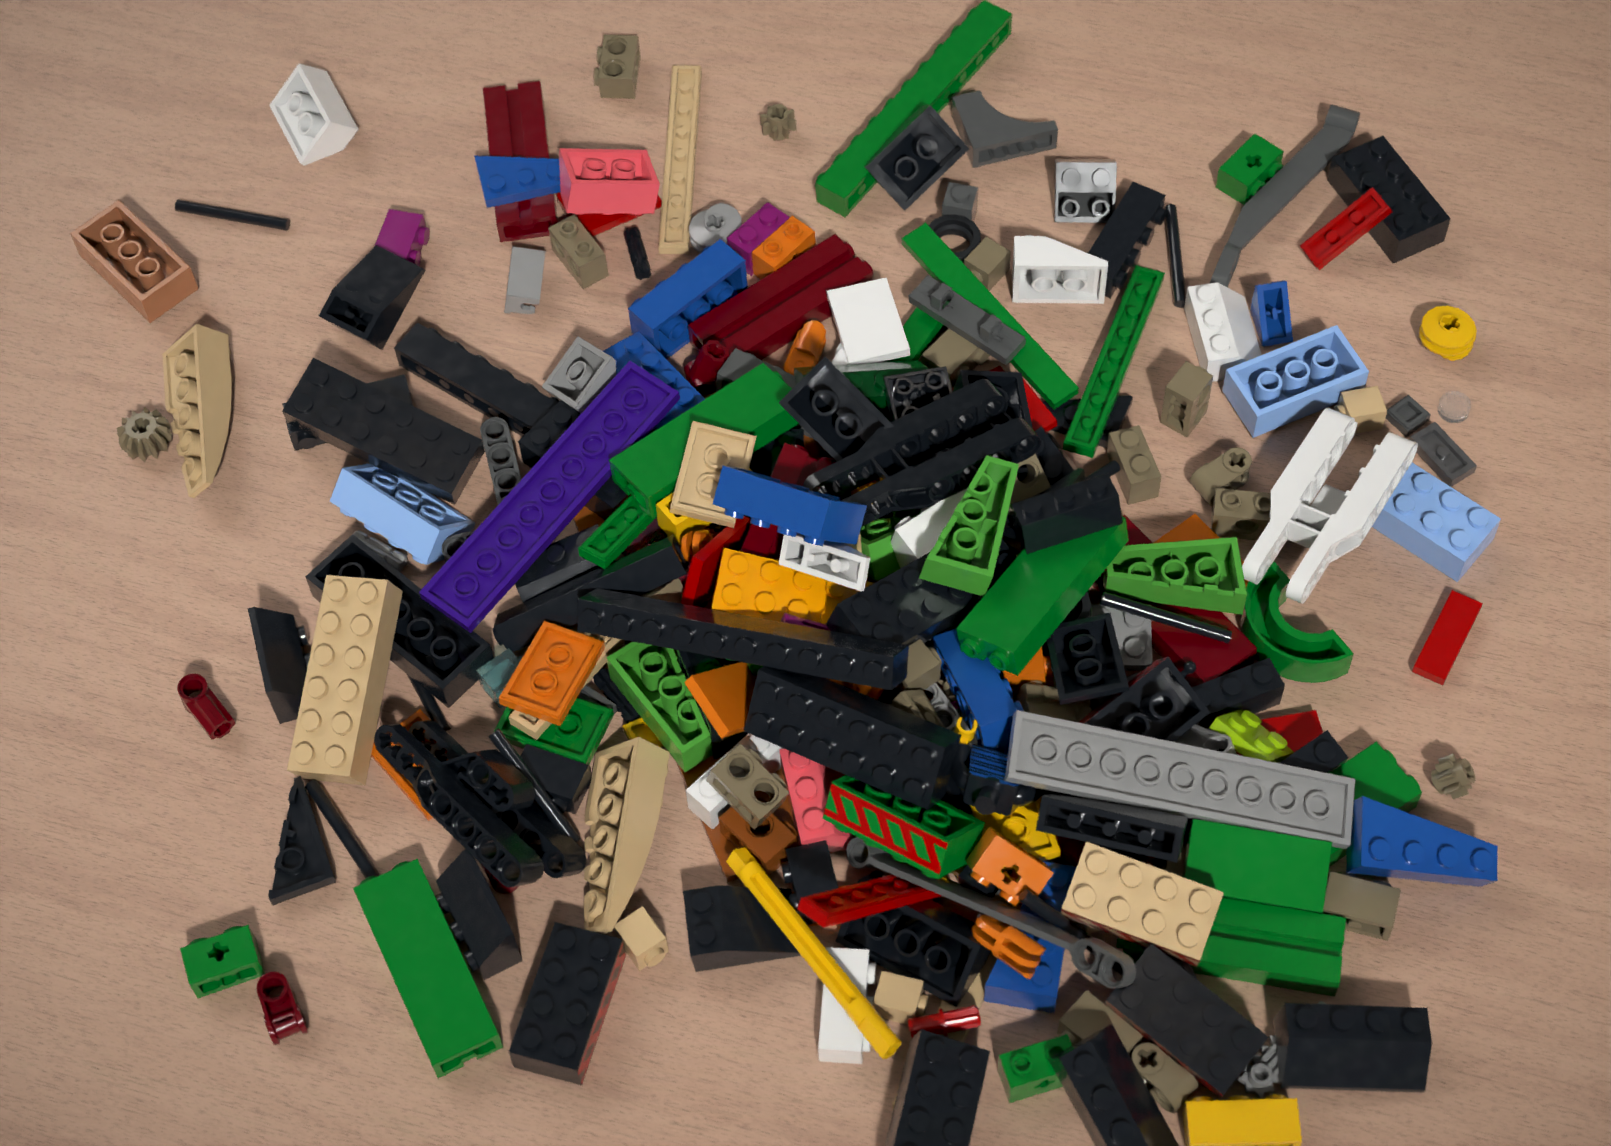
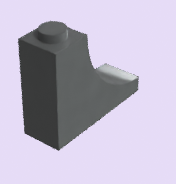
(995, 136)

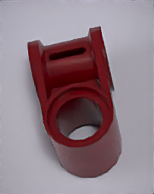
(282, 1013)

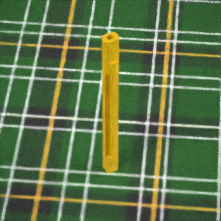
(815, 954)

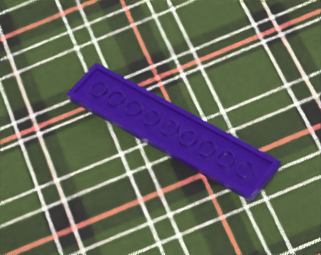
(548, 497)

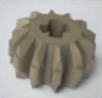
(144, 434)

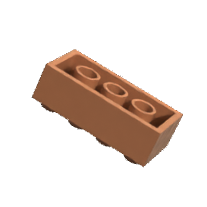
(134, 261)

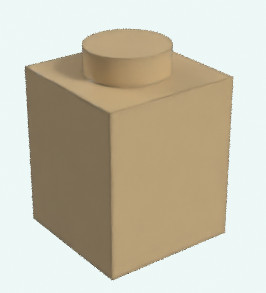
(1365, 407)
(642, 939)
(900, 998)

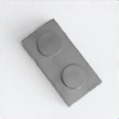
(1443, 454)

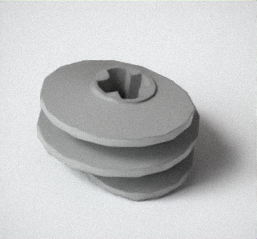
(712, 225)

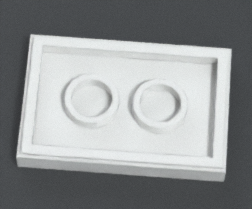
(868, 322)

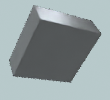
(1407, 415)

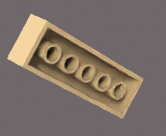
(345, 680)

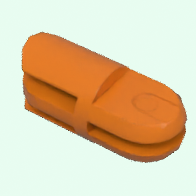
(806, 347)
(695, 540)
(1009, 944)

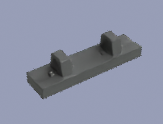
(967, 320)

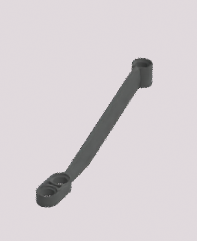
(1285, 186)
(865, 856)

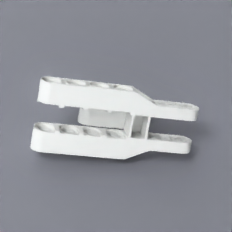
(1336, 518)

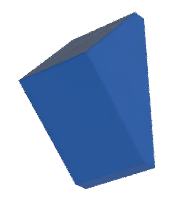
(1272, 313)

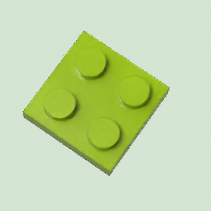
(1250, 737)

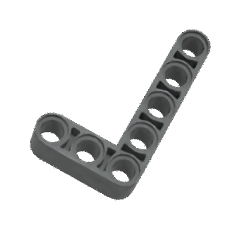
(502, 475)

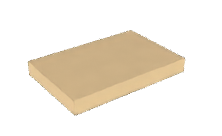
(701, 467)

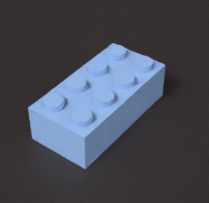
(1294, 380)
(1437, 523)

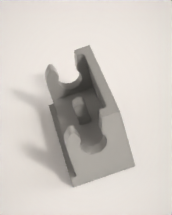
(524, 280)

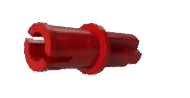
(946, 1021)

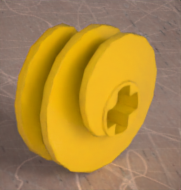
(1448, 332)

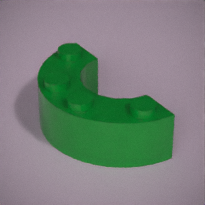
(1293, 652)

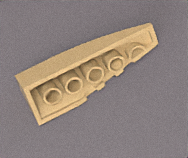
(200, 399)
(622, 820)

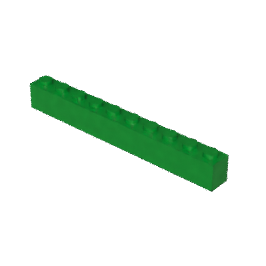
(933, 84)

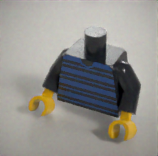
(982, 777)

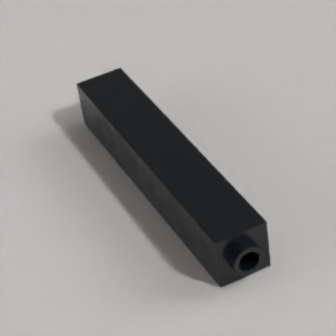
(629, 575)

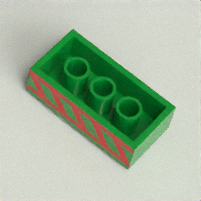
(929, 839)

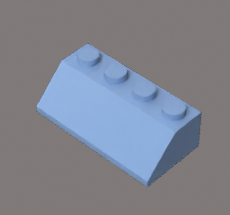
(398, 511)

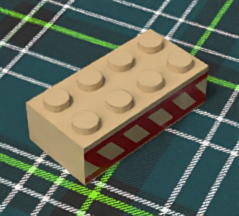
(1141, 903)

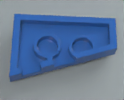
(516, 178)

